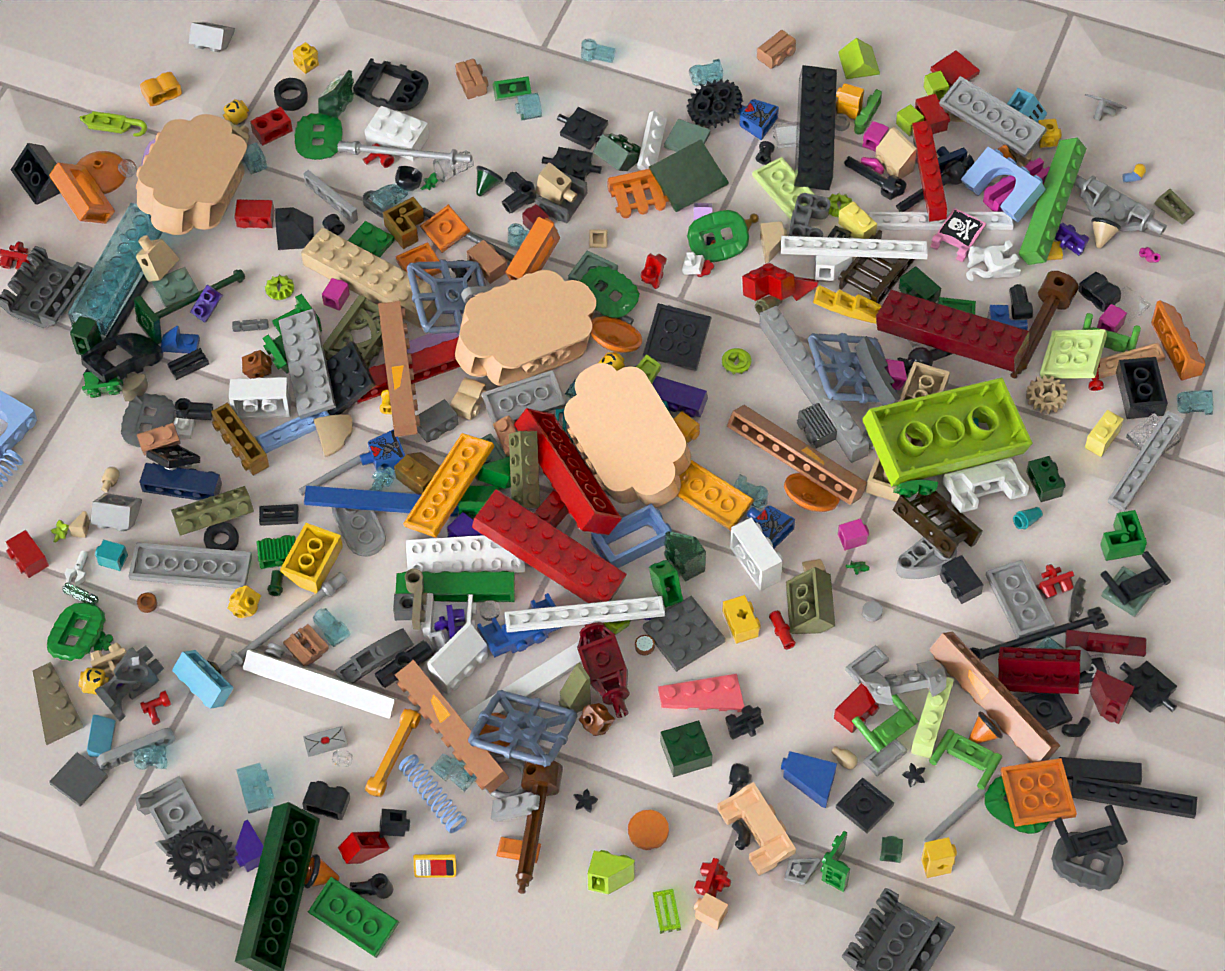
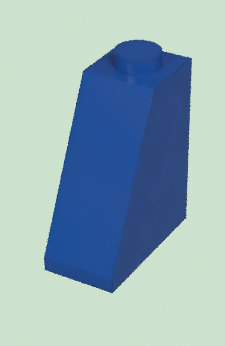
(810, 776)

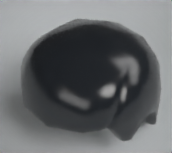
(408, 178)

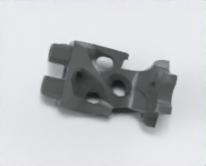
(123, 682)

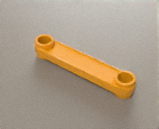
(409, 720)

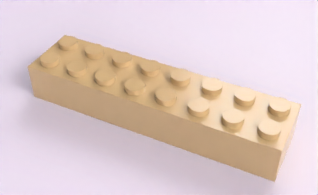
(364, 273)
(921, 382)

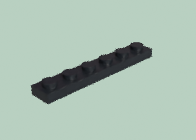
(1134, 797)

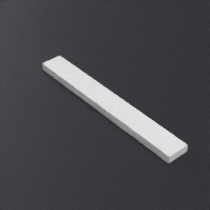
(920, 220)
(854, 247)
(584, 614)
(531, 682)
(319, 683)

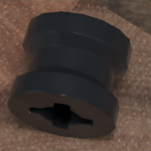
(333, 224)

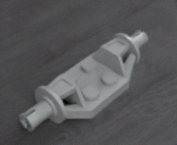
(1117, 206)

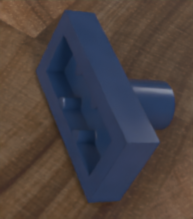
(945, 156)

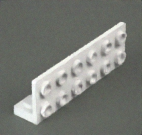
(460, 555)

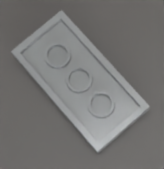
(536, 393)
(1020, 599)

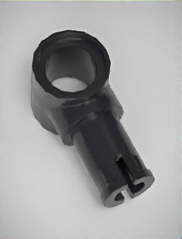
(371, 886)

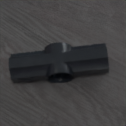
(418, 653)

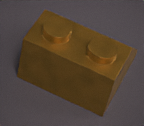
(416, 471)

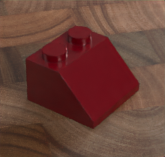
(1110, 696)

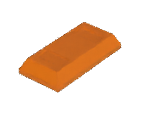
(511, 848)

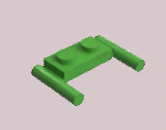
(1115, 341)
(889, 729)
(968, 752)

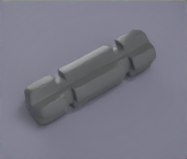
(250, 325)

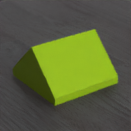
(858, 60)

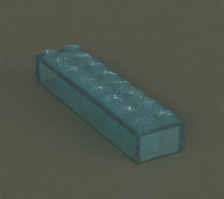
(114, 271)

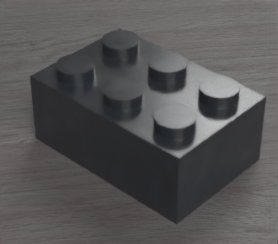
(1141, 387)

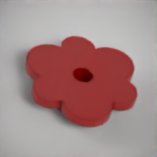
(707, 267)

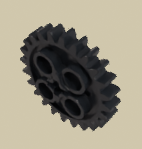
(714, 103)
(218, 850)

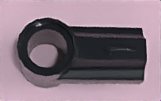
(1020, 307)
(193, 410)

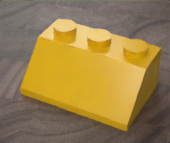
(312, 557)

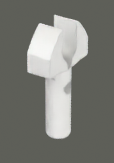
(69, 573)

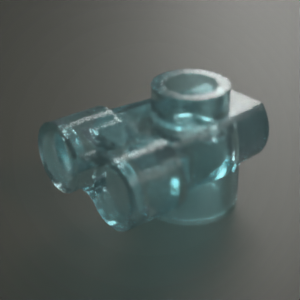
(382, 477)
(150, 757)

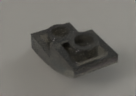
(1075, 605)

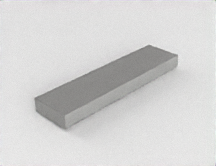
(330, 196)

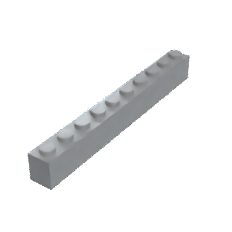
(803, 370)

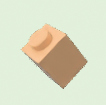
(710, 910)

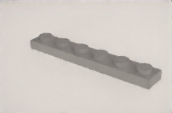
(1145, 461)

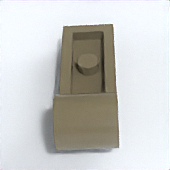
(420, 597)

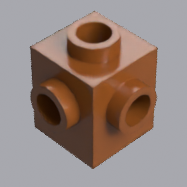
(256, 364)
(596, 719)

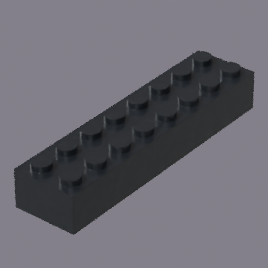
(815, 127)

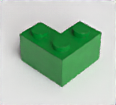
(1127, 538)

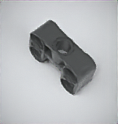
(802, 215)

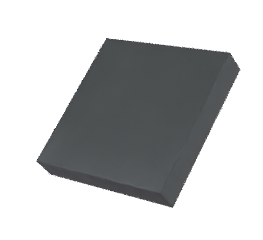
(78, 779)

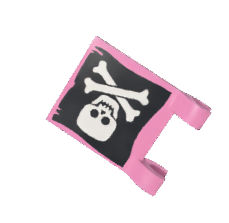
(960, 231)

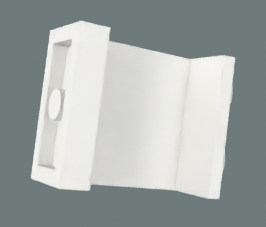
(435, 609)

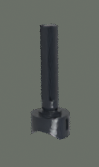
(889, 185)

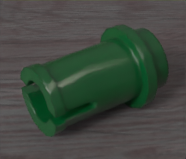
(276, 582)

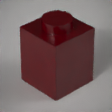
(531, 214)

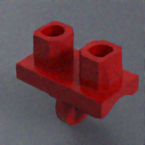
(16, 254)
(653, 270)
(1064, 580)
(715, 879)

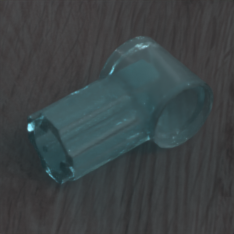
(591, 50)
(516, 235)
(333, 630)

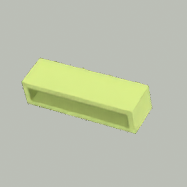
(931, 721)

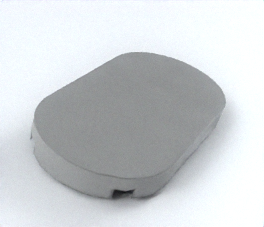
(360, 530)

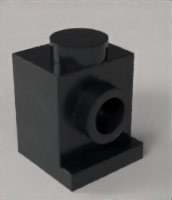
(393, 823)

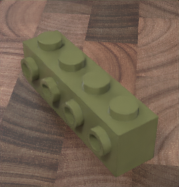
(524, 469)
(212, 510)

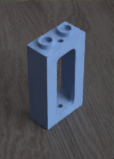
(645, 516)

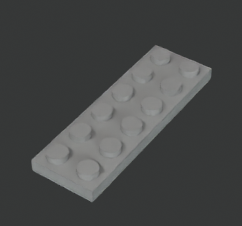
(992, 116)
(307, 363)
(190, 565)

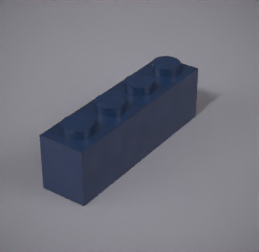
(179, 482)

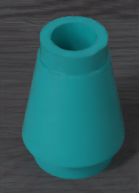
(1025, 518)

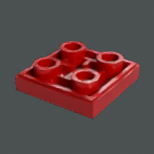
(955, 66)

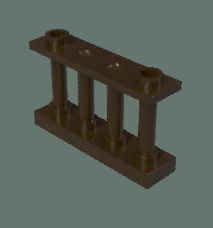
(886, 282)
(943, 511)

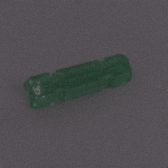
(80, 594)

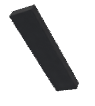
(1103, 770)

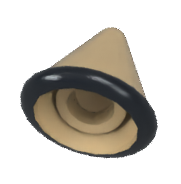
(1104, 230)

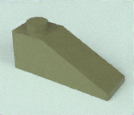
(576, 690)

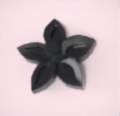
(914, 775)
(585, 801)

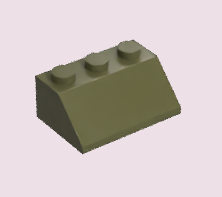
(810, 602)

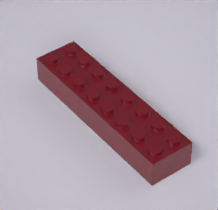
(953, 330)

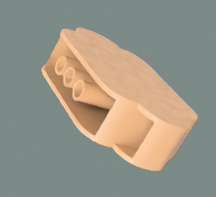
(190, 174)
(525, 327)
(627, 435)

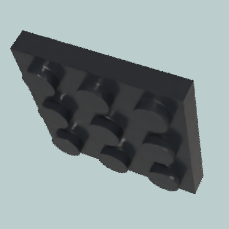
(677, 336)
(348, 377)

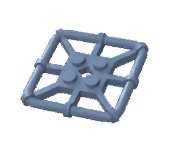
(440, 291)
(841, 366)
(533, 726)

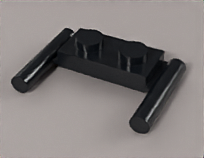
(1140, 583)
(1094, 840)

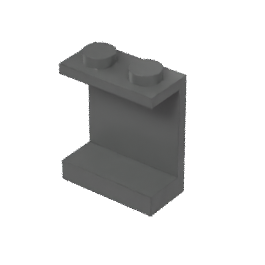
(565, 210)

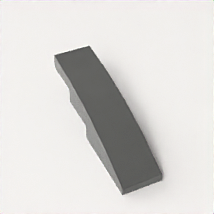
(875, 372)

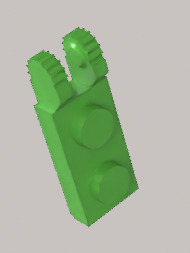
(867, 113)

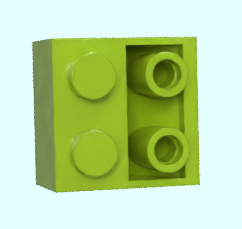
(609, 872)

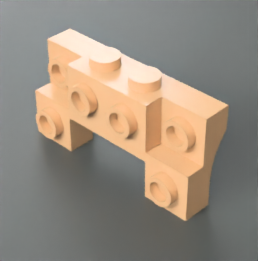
(763, 825)

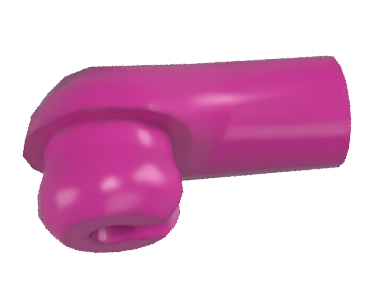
(873, 163)
(1149, 254)

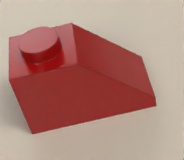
(362, 847)

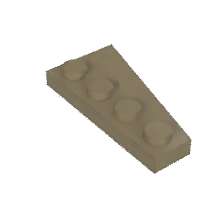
(55, 706)

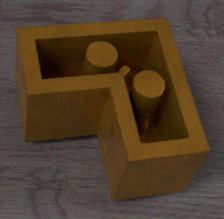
(402, 221)

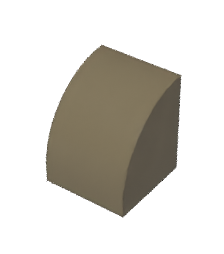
(134, 386)

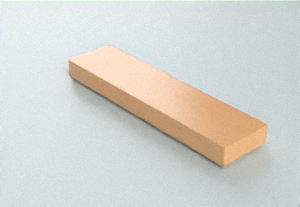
(1109, 364)

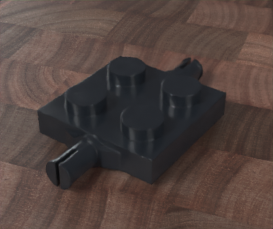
(583, 127)
(573, 162)
(1150, 686)

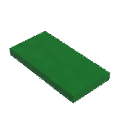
(353, 917)

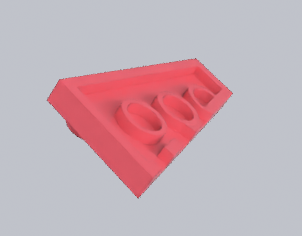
(705, 694)

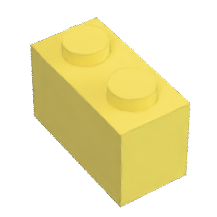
(857, 221)
(1104, 433)

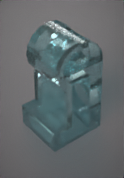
(704, 73)
(1195, 402)
(758, 493)

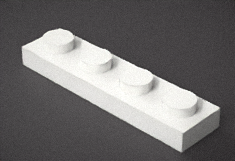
(652, 140)

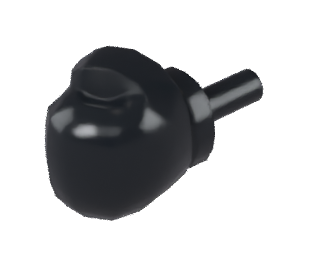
(738, 775)

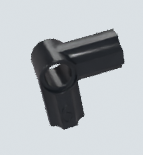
(523, 192)

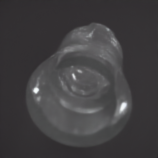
(445, 170)

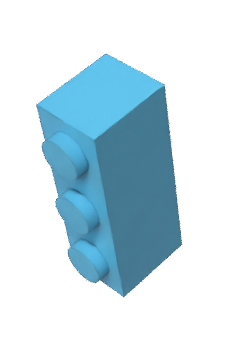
(202, 679)

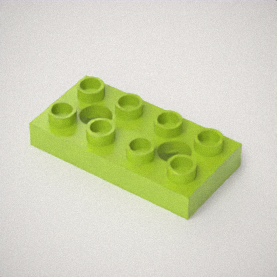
(947, 431)

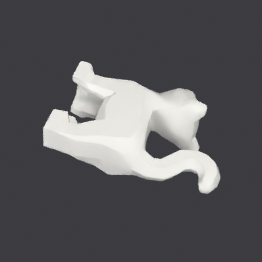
(994, 260)

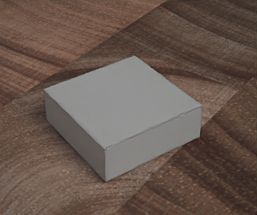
(438, 639)

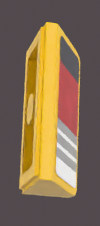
(434, 865)

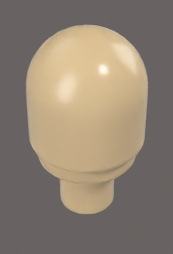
(110, 478)
(845, 758)

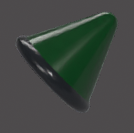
(486, 180)

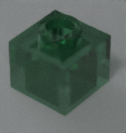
(891, 849)

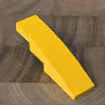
(846, 304)

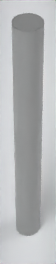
(332, 474)
(955, 815)

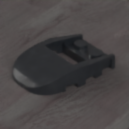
(406, 95)
(143, 349)

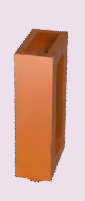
(82, 193)
(534, 249)

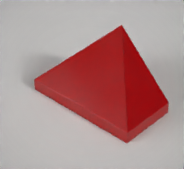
(803, 286)

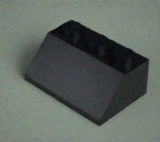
(33, 172)

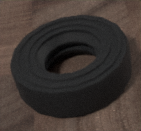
(222, 527)

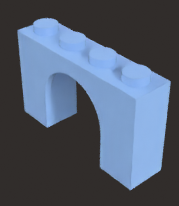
(993, 164)
(19, 420)

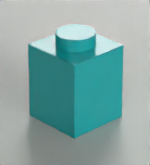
(111, 555)

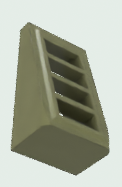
(1171, 211)

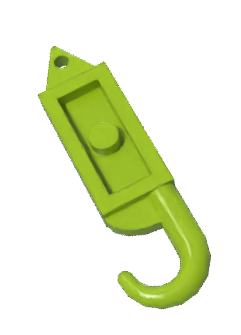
(112, 123)

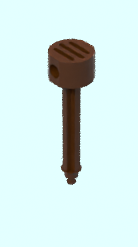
(1056, 293)
(541, 782)

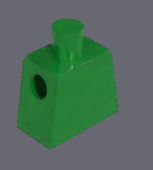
(664, 576)

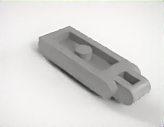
(514, 806)

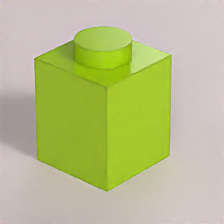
(936, 84)
(908, 116)

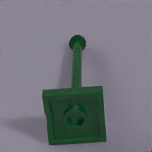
(150, 321)

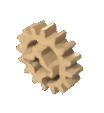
(1046, 395)

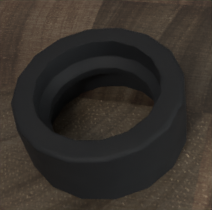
(291, 84)

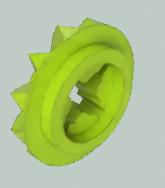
(834, 210)
(286, 289)
(731, 355)

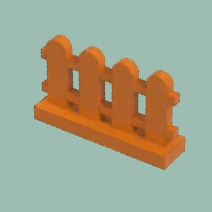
(636, 184)

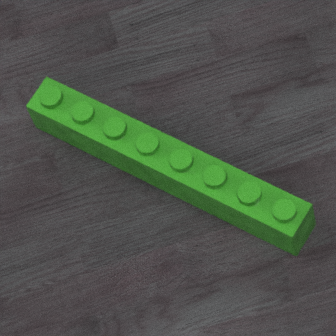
(1053, 201)

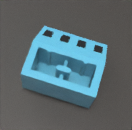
(1027, 105)

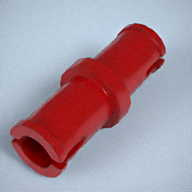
(782, 630)

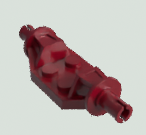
(604, 665)

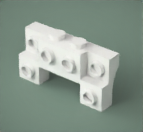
(984, 480)

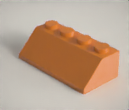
(1177, 341)

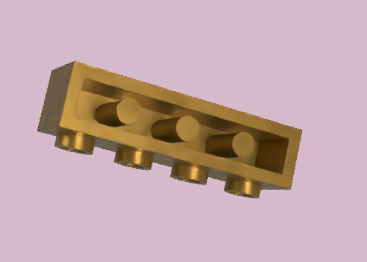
(240, 439)

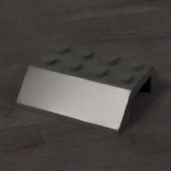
(43, 291)
(897, 939)

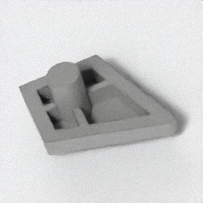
(801, 869)

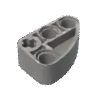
(922, 566)

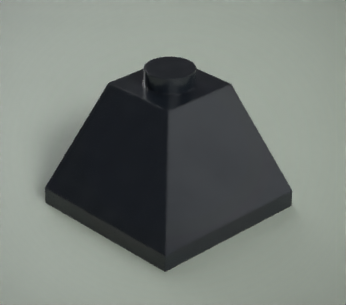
(293, 228)

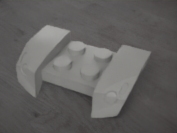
(928, 674)
(172, 811)

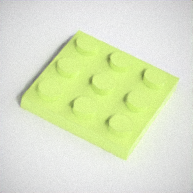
(1073, 353)

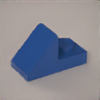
(176, 342)

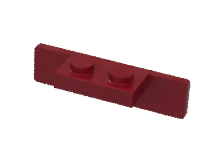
(1107, 643)

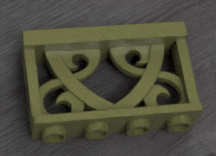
(357, 312)

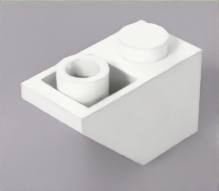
(829, 267)

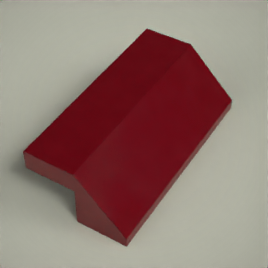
(1040, 670)

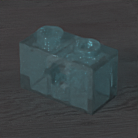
(258, 798)

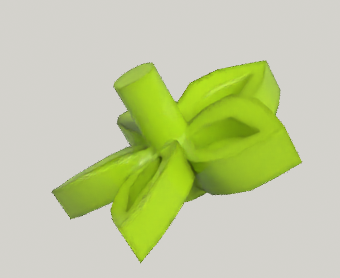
(60, 530)

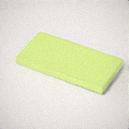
(778, 182)

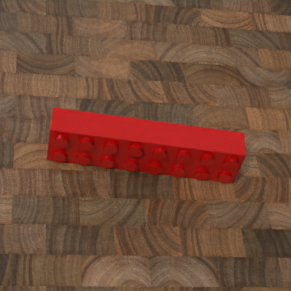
(569, 474)
(548, 549)

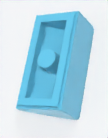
(100, 735)

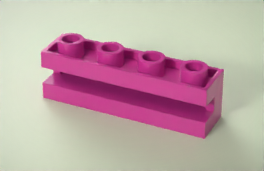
(997, 194)

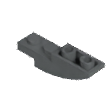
(374, 656)

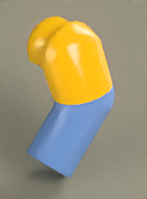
(1136, 175)

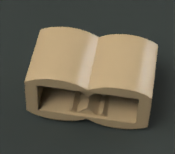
(468, 398)

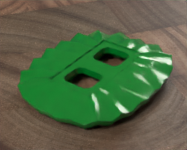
(304, 136)
(714, 223)
(615, 282)
(64, 628)
(1001, 810)

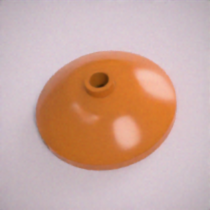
(104, 169)
(615, 334)
(809, 494)

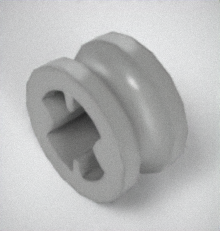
(274, 650)

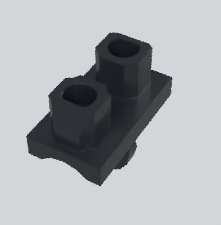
(745, 723)

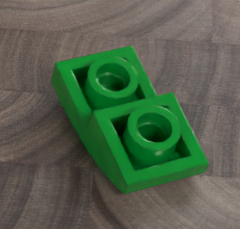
(910, 488)

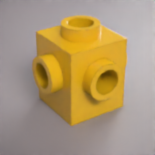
(305, 57)
(1052, 135)
(244, 602)

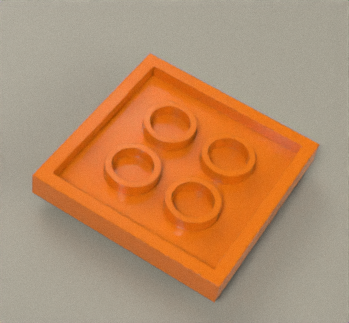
(1038, 792)

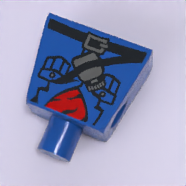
(758, 117)
(383, 451)
(774, 523)

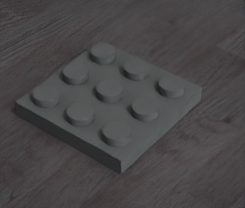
(684, 633)

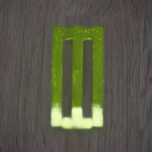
(669, 927)

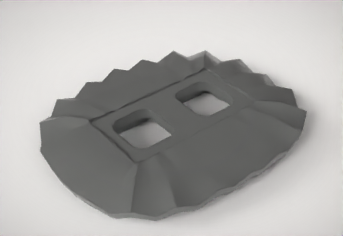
(135, 416)
(1082, 873)

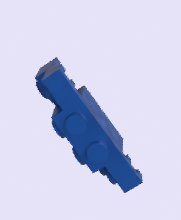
(501, 641)

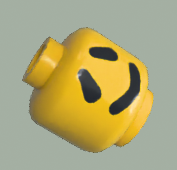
(235, 111)
(613, 359)
(92, 679)

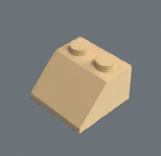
(896, 154)

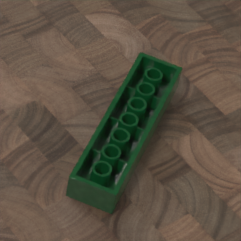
(277, 889)

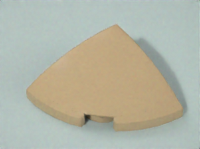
(333, 431)

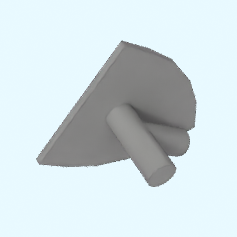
(1103, 108)

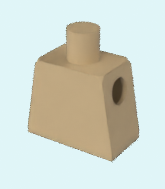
(554, 185)
(155, 258)

